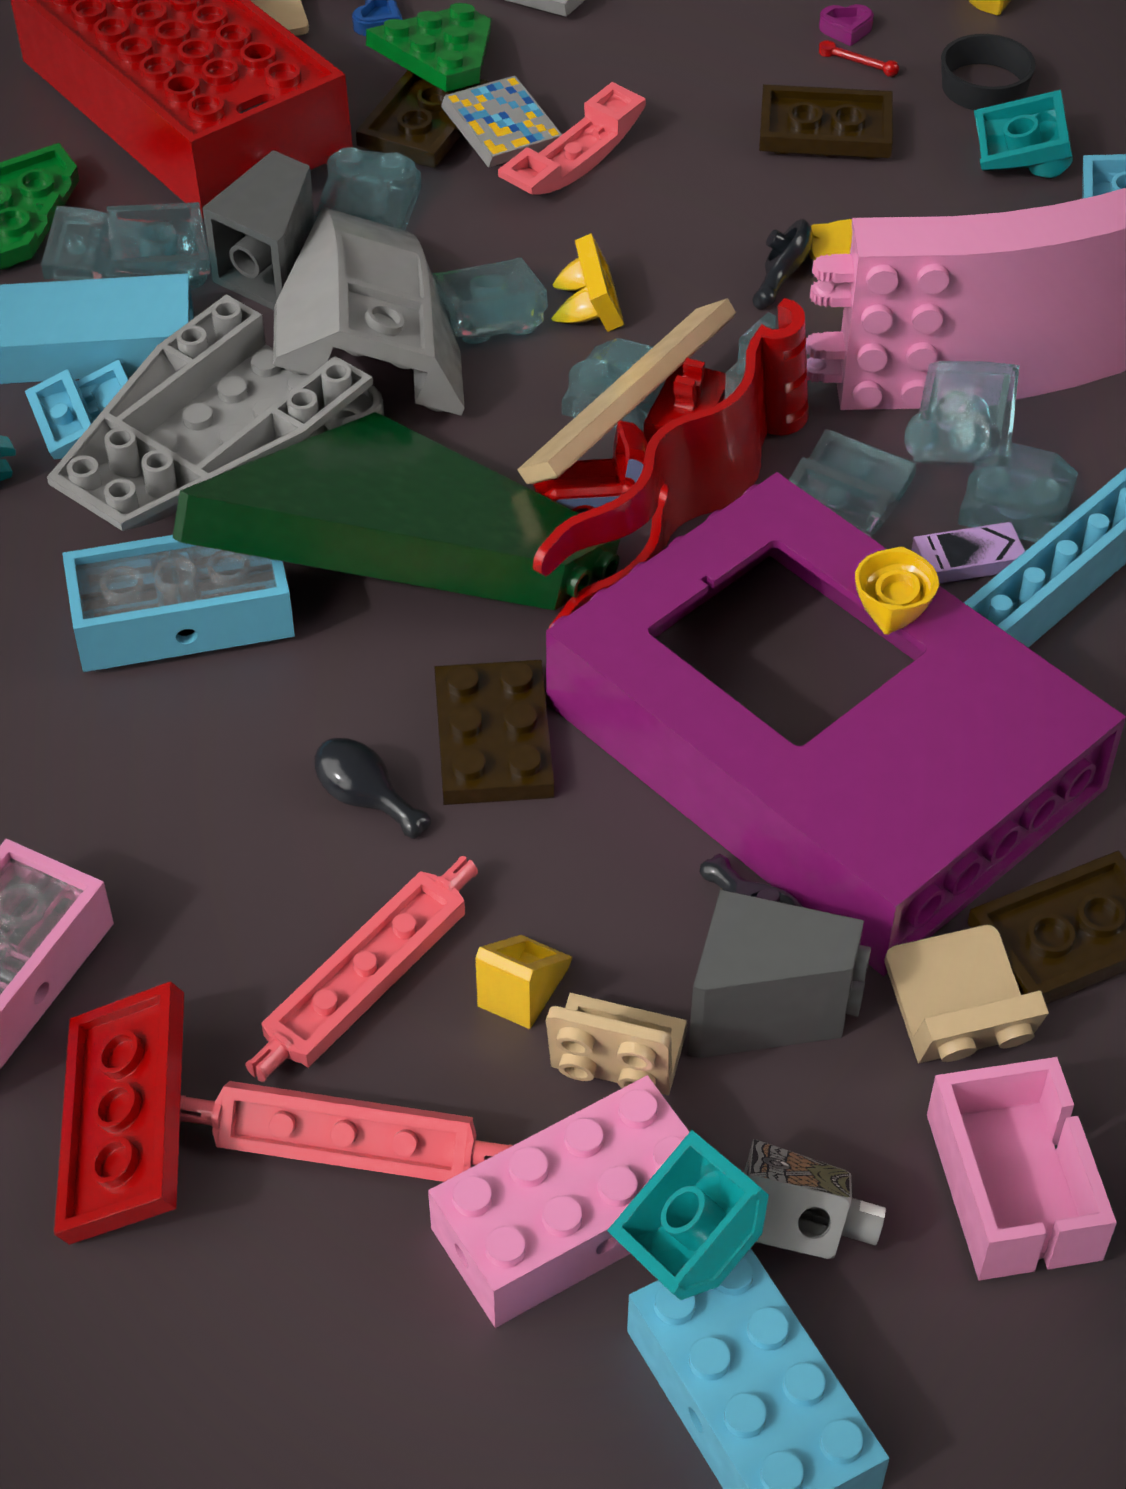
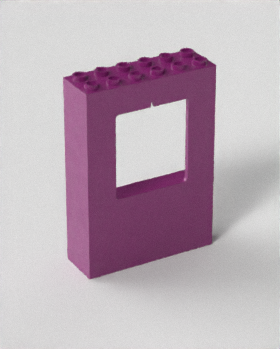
(892, 805)

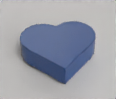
(374, 14)

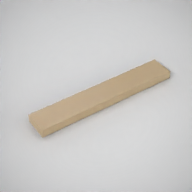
(626, 393)

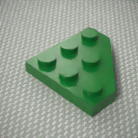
(437, 46)
(29, 196)

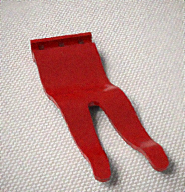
(699, 458)

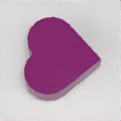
(847, 23)

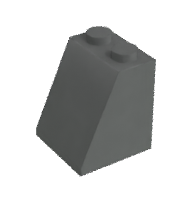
(260, 227)
(774, 977)

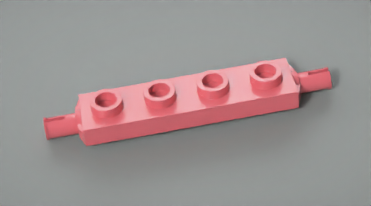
(362, 969)
(340, 1131)

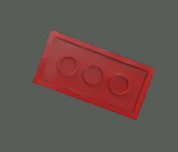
(121, 1114)

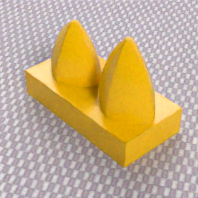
(596, 291)

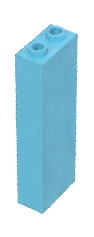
(87, 324)

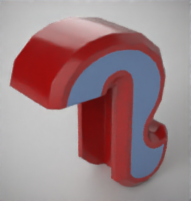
(600, 481)

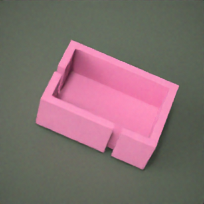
(1007, 1178)

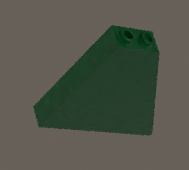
(391, 510)

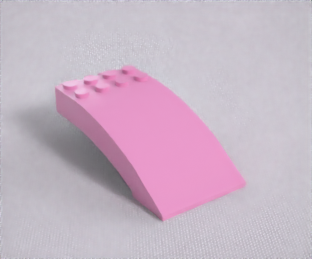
(979, 287)

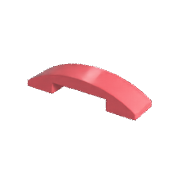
(579, 149)

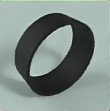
(988, 50)

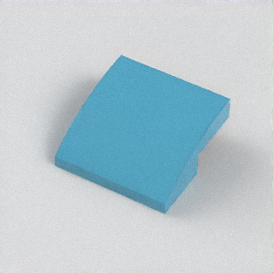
(69, 406)

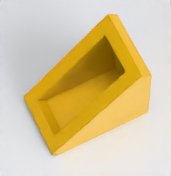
(518, 977)

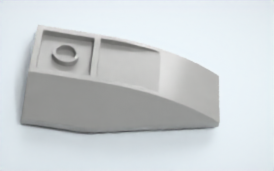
(373, 297)
(195, 412)

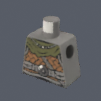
(797, 1186)

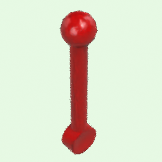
(828, 49)

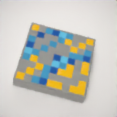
(500, 120)

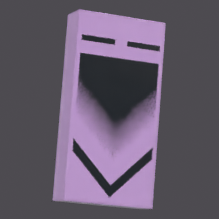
(970, 551)

